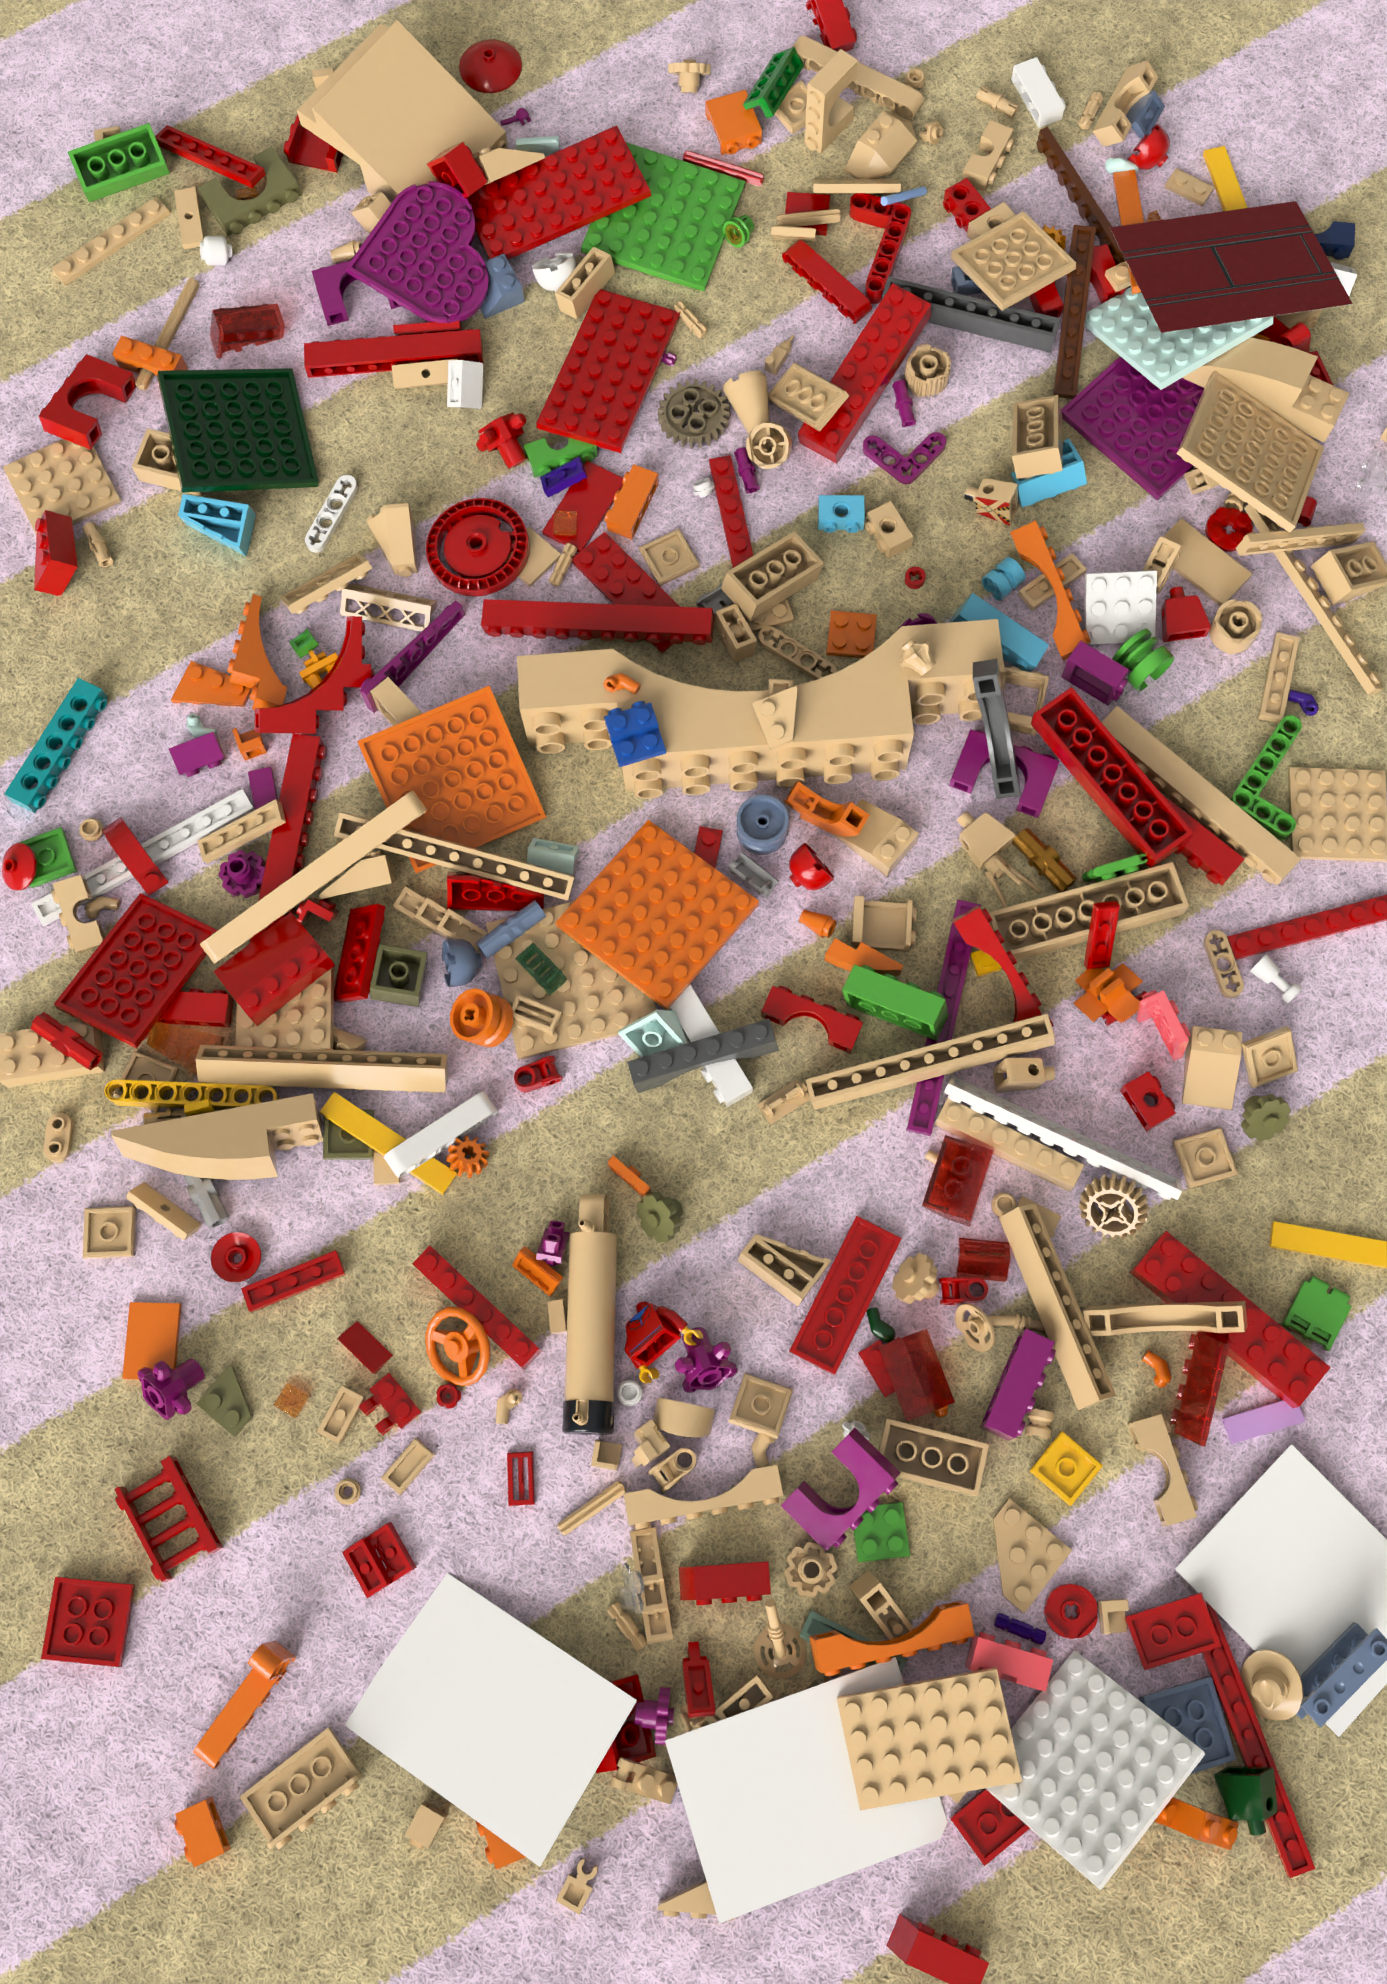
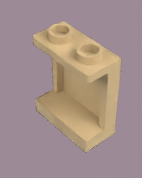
(883, 924)

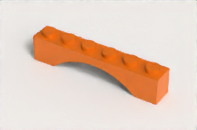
(1033, 549)
(944, 1624)

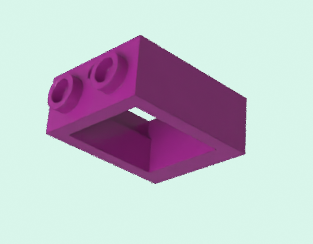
(1095, 673)

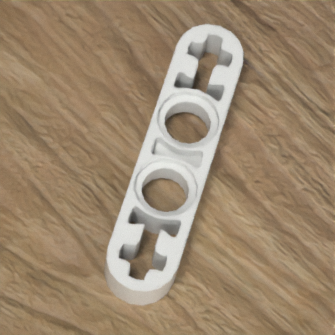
(329, 513)

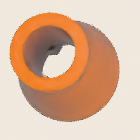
(819, 923)

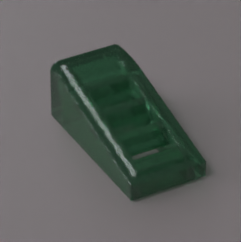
(550, 980)

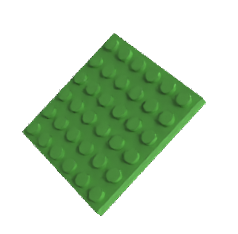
(677, 227)

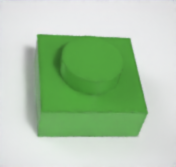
(304, 643)

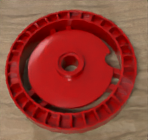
(471, 525)

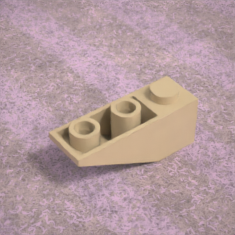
(691, 1900)

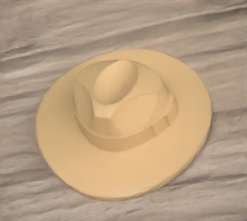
(1272, 1684)

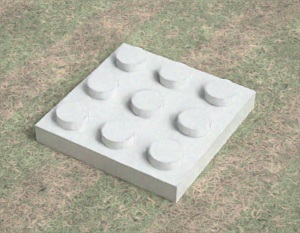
(1119, 605)

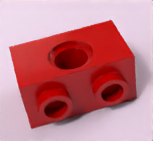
(1148, 1115)

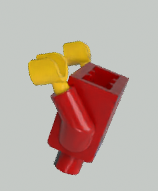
(651, 1334)

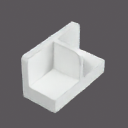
(465, 384)

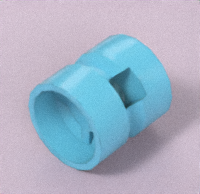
(1006, 576)

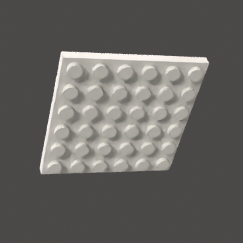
(1094, 1768)

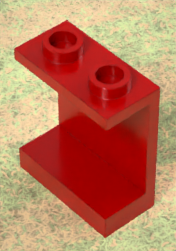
(310, 150)

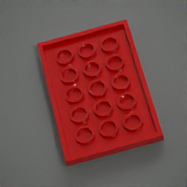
(136, 971)

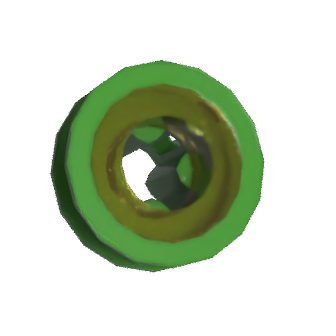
(737, 226)

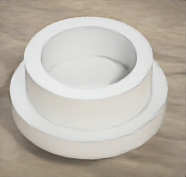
(703, 487)
(629, 1393)

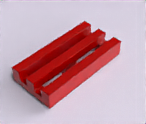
(531, 1501)

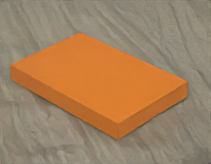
(151, 1336)

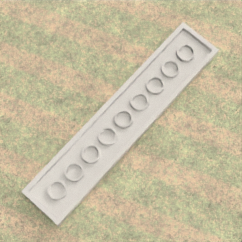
(1071, 1141)

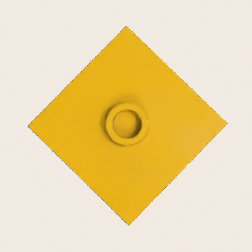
(1066, 1468)

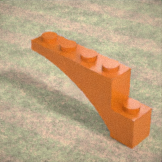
(251, 663)

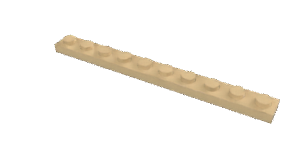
(1321, 608)

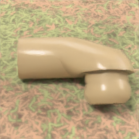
(759, 1447)

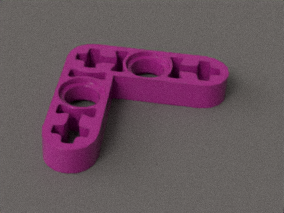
(902, 463)

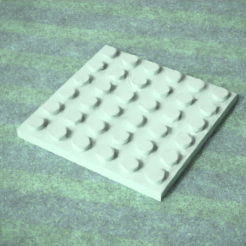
(1165, 357)

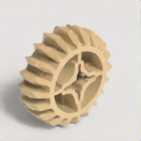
(1107, 1195)

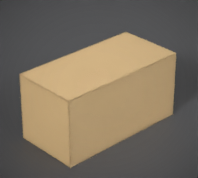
(557, 1316)

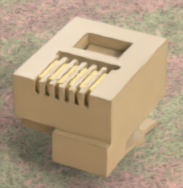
(650, 1442)

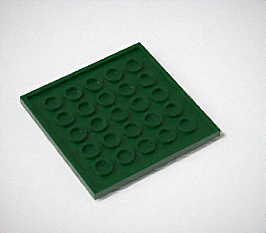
(237, 429)

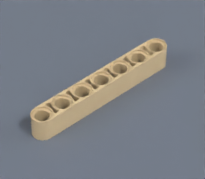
(867, 83)

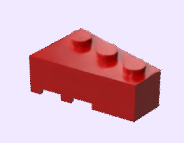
(724, 1582)

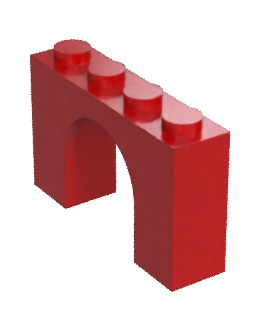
(1048, 301)
(88, 378)

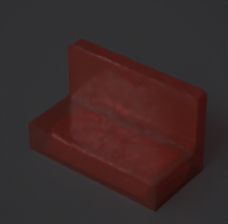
(983, 1259)

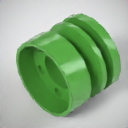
(1139, 657)

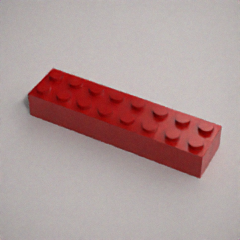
(869, 369)
(1111, 777)
(1265, 1346)

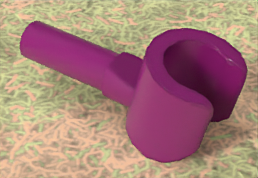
(521, 114)

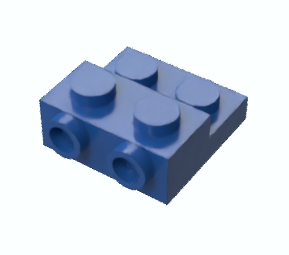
(634, 733)

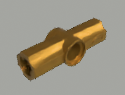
(1044, 859)

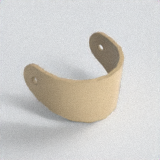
(683, 1418)

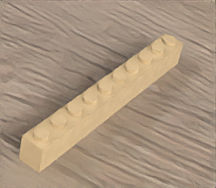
(1202, 799)
(466, 859)
(931, 1061)
(322, 1068)

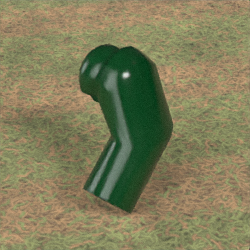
(878, 1327)

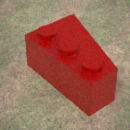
(833, 24)
(54, 553)
(936, 1953)

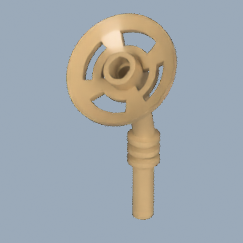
(980, 1325)
(779, 1643)

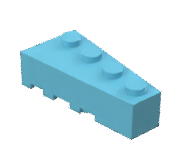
(1018, 644)

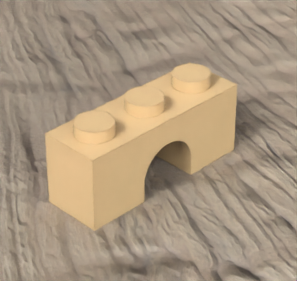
(996, 142)
(70, 895)

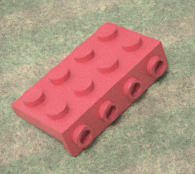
(1165, 1017)

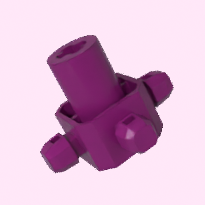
(705, 1364)
(167, 1388)

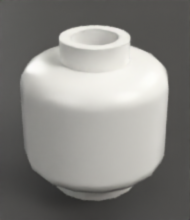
(215, 250)

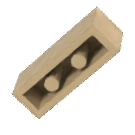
(585, 282)

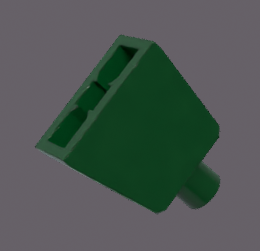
(1248, 1795)

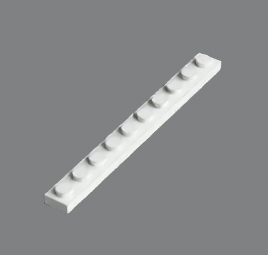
(158, 848)

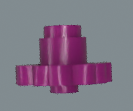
(242, 873)
(656, 1715)

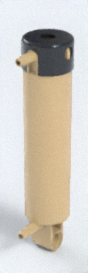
(591, 1322)

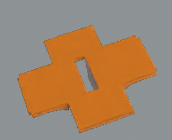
(1114, 990)

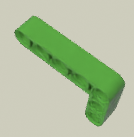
(1260, 776)

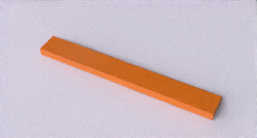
(1128, 206)

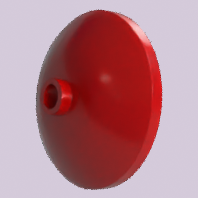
(490, 66)

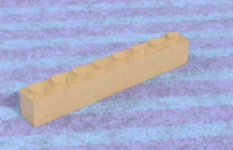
(1057, 1306)

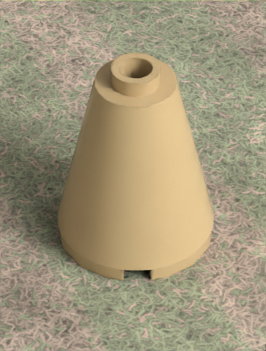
(749, 398)

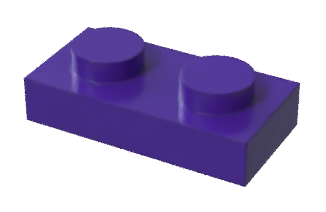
(563, 477)

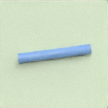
(902, 196)

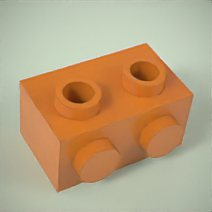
(202, 1832)

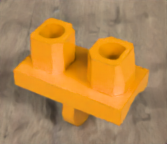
(317, 666)

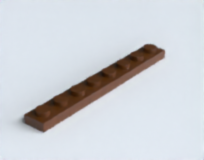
(1078, 191)
(1074, 312)

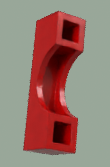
(783, 1006)

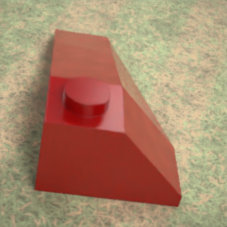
(475, 892)

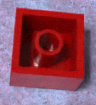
(458, 169)

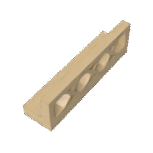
(389, 599)

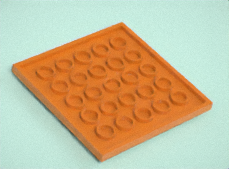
(460, 769)
(657, 914)

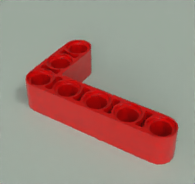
(896, 222)

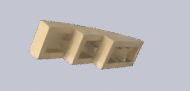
(437, 918)
(648, 1563)

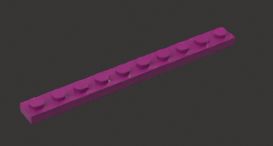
(951, 987)

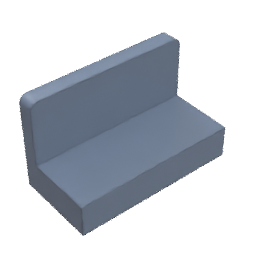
(1145, 113)

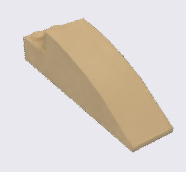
(1281, 382)
(225, 1142)

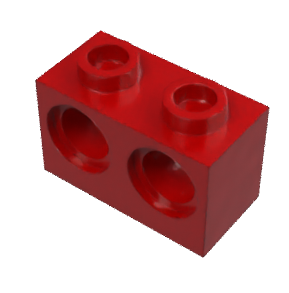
(964, 203)

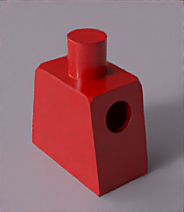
(1183, 617)

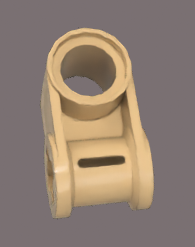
(672, 1469)

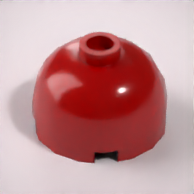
(1152, 149)
(808, 869)

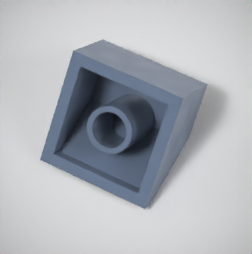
(503, 289)

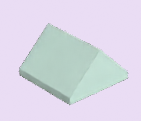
(654, 1033)

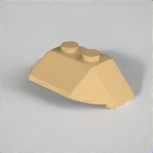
(882, 147)

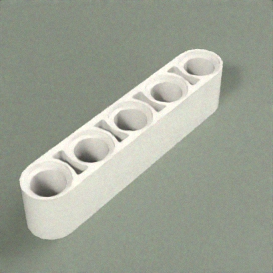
(440, 1134)

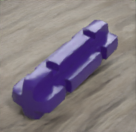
(1020, 1628)

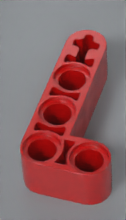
(1295, 337)

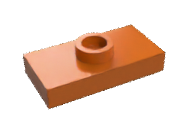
(629, 1175)
(537, 1271)

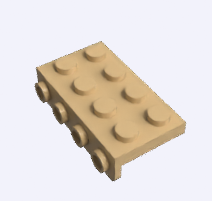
(301, 1788)

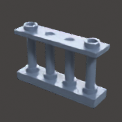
(1341, 1672)

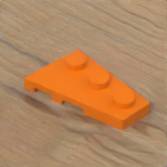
(209, 686)

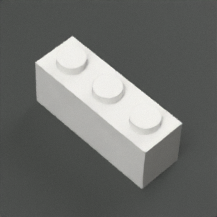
(1038, 92)

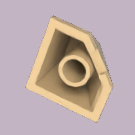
(396, 537)

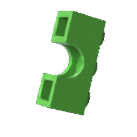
(545, 459)

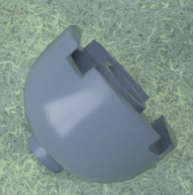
(460, 962)

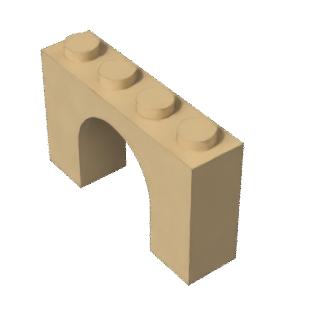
(825, 111)

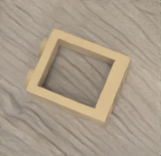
(1034, 679)
(393, 702)

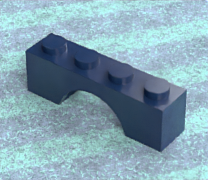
(1338, 239)

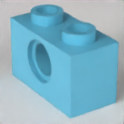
(850, 505)

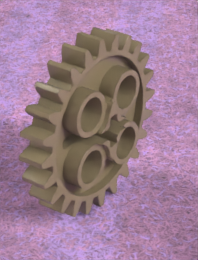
(677, 405)

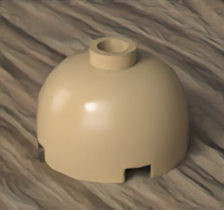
(769, 445)

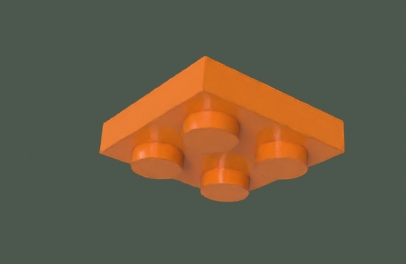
(851, 634)

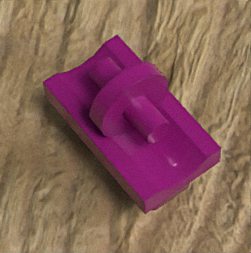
(553, 1243)

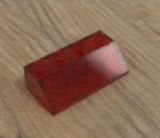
(1201, 1386)

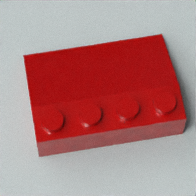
(274, 968)

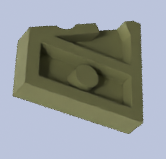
(227, 1402)

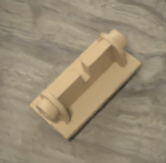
(784, 1101)

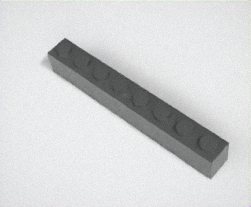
(984, 317)

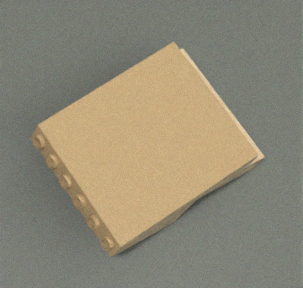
(396, 112)

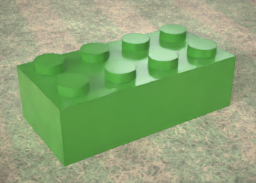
(118, 162)
(896, 1001)

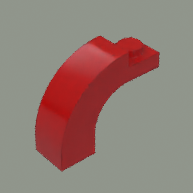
(134, 856)

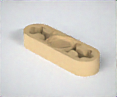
(1211, 949)

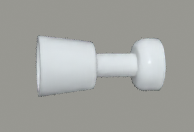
(1268, 972)

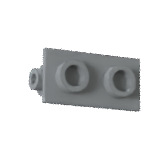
(713, 600)
(753, 874)

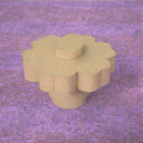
(689, 74)
(916, 1279)
(810, 1570)

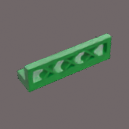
(775, 82)

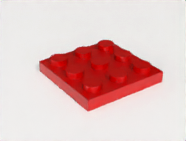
(88, 1621)

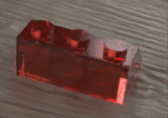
(958, 1180)
(916, 1374)

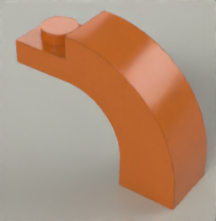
(834, 818)

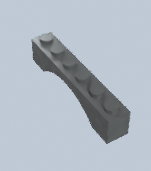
(997, 728)
(739, 1043)

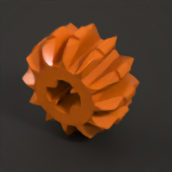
(475, 1163)

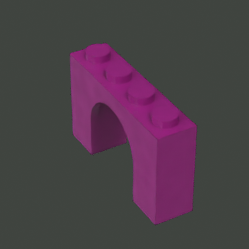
(330, 285)
(1036, 768)
(828, 1523)

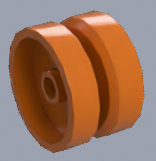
(481, 1018)

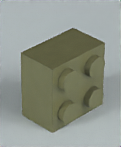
(399, 975)

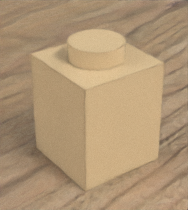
(425, 1825)

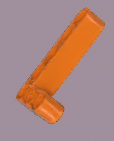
(268, 1667)

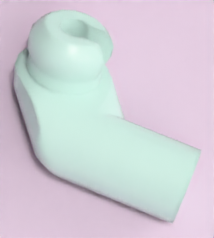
(1118, 165)
(196, 727)

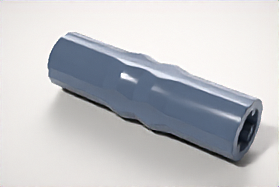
(510, 929)

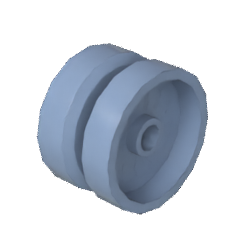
(766, 837)

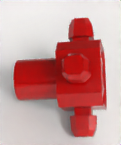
(503, 435)

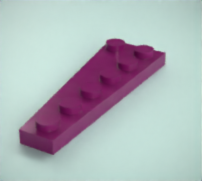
(414, 653)

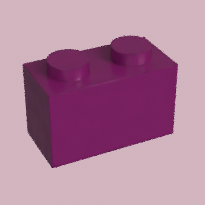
(197, 754)

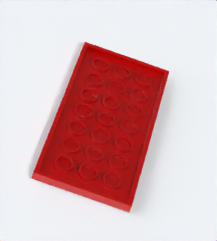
(557, 195)
(608, 370)

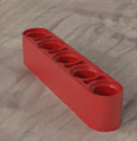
(827, 280)

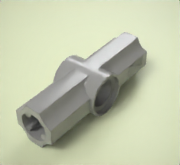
(207, 1199)

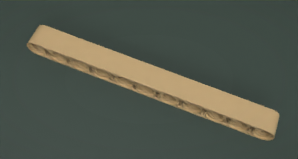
(313, 877)

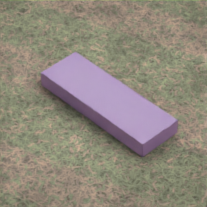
(1261, 1421)

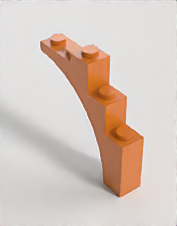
(1198, 1823)

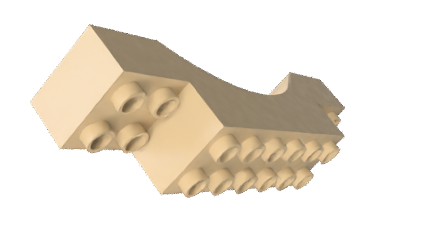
(712, 736)

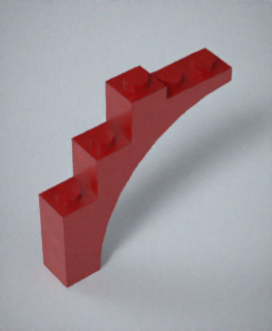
(329, 694)

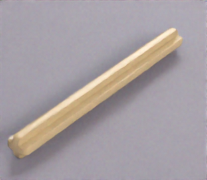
(170, 328)

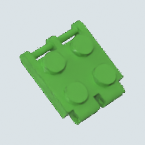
(1109, 870)
(1318, 1312)

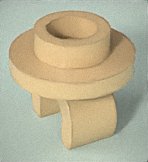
(933, 132)

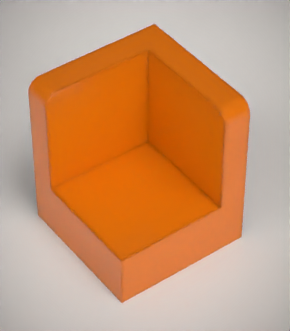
(249, 744)

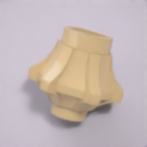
(917, 656)

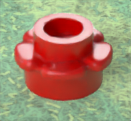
(450, 1402)

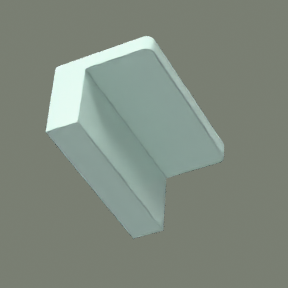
(544, 145)
(553, 855)

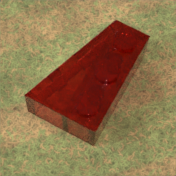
(244, 326)

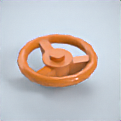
(459, 1346)

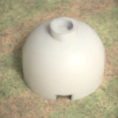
(553, 272)

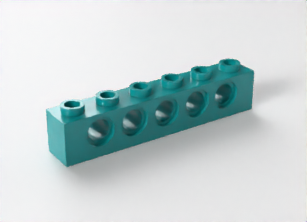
(56, 733)

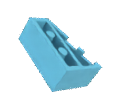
(1050, 485)

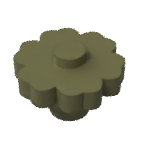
(1264, 1116)
(660, 1216)

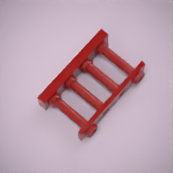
(195, 1518)

